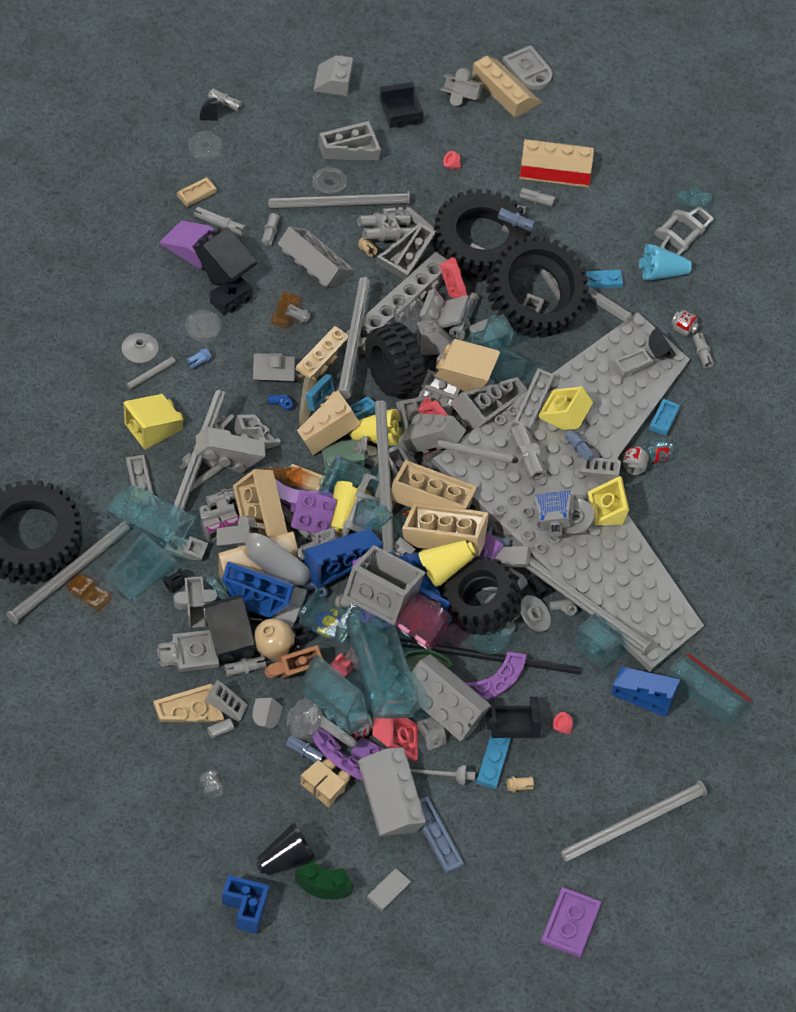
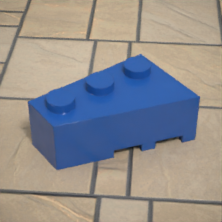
(646, 689)

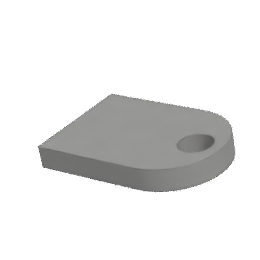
(528, 67)

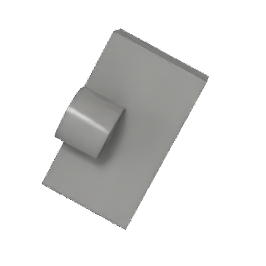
(461, 86)
(273, 367)
(234, 536)
(193, 601)

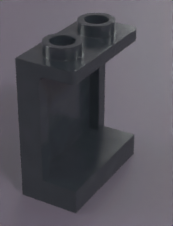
(400, 105)
(514, 720)

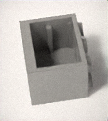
(383, 584)

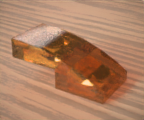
(279, 317)
(288, 475)
(87, 592)

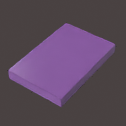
(571, 922)

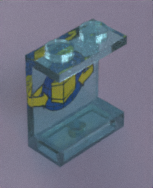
(324, 617)

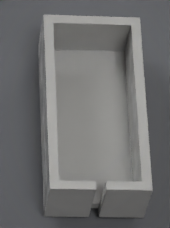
(448, 698)

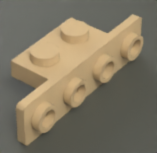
(323, 354)

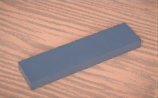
(439, 839)

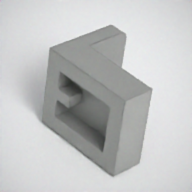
(370, 452)
(433, 733)

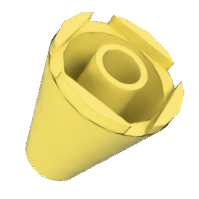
(368, 428)
(345, 497)
(446, 560)

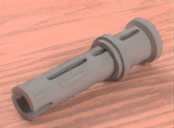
(458, 330)

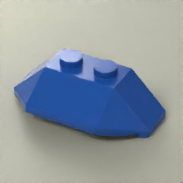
(260, 590)

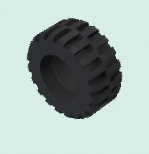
(394, 359)
(491, 614)

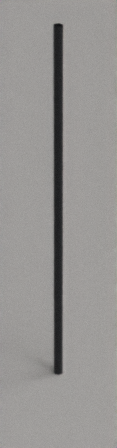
(469, 653)

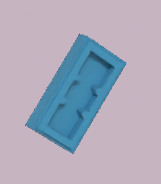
(664, 417)

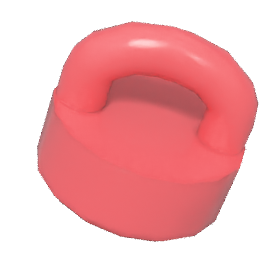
(452, 160)
(563, 723)

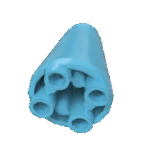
(662, 264)

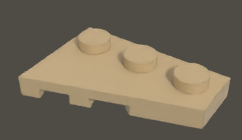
(188, 707)

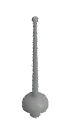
(461, 774)

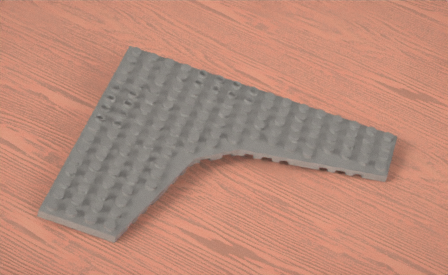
(605, 561)

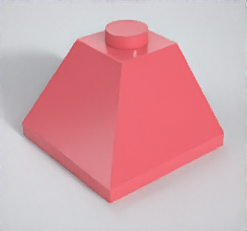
(398, 734)

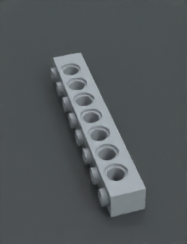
(416, 285)

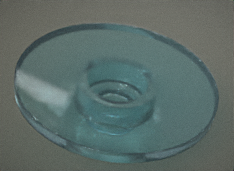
(485, 645)

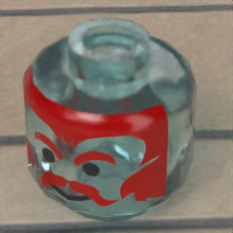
(659, 450)

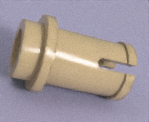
(367, 246)
(520, 784)

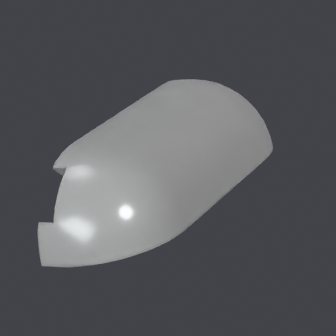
(276, 559)

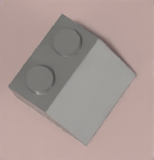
(334, 75)
(432, 337)

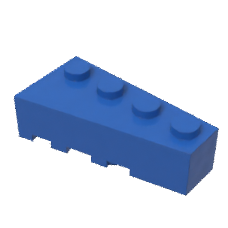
(335, 557)

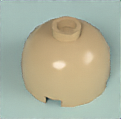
(273, 638)

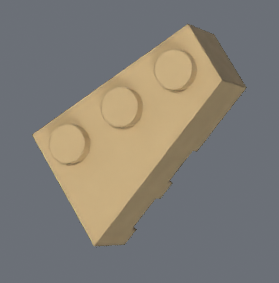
(328, 423)

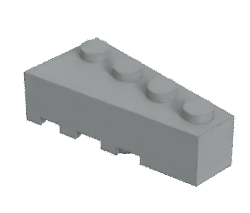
(484, 403)

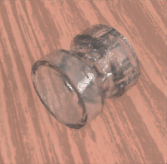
(211, 783)

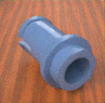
(199, 358)

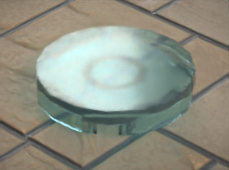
(217, 587)

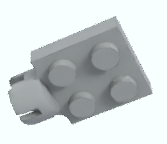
(189, 651)

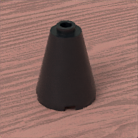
(285, 852)

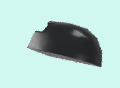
(209, 110)
(659, 345)

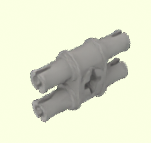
(385, 226)

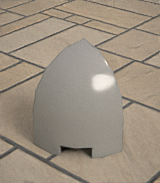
(266, 712)

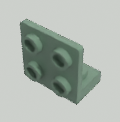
(343, 449)

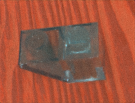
(371, 515)

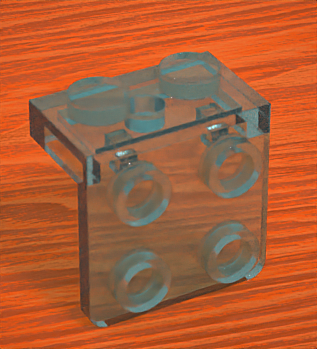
(341, 470)

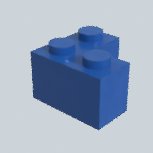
(249, 899)

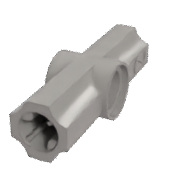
(527, 452)

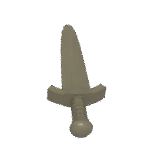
(307, 386)

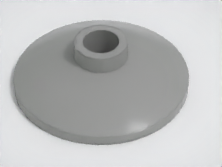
(140, 353)
(584, 511)
(535, 613)

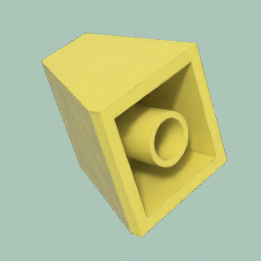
(152, 419)

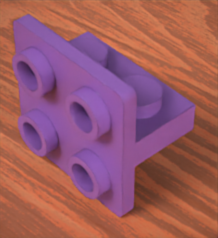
(312, 512)

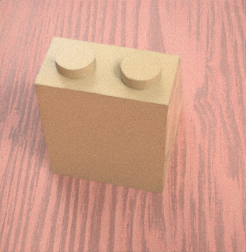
(466, 365)

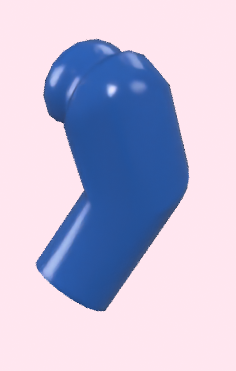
(282, 400)

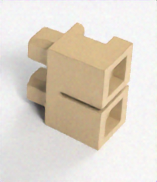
(323, 782)

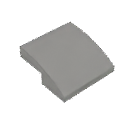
(439, 391)

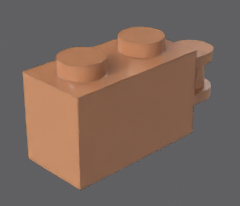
(292, 663)

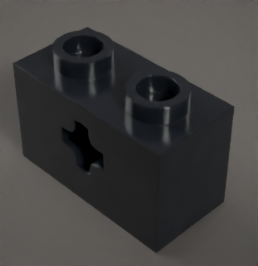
(231, 295)

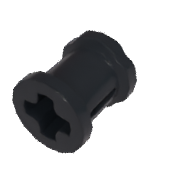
(174, 580)
(541, 587)
(301, 637)

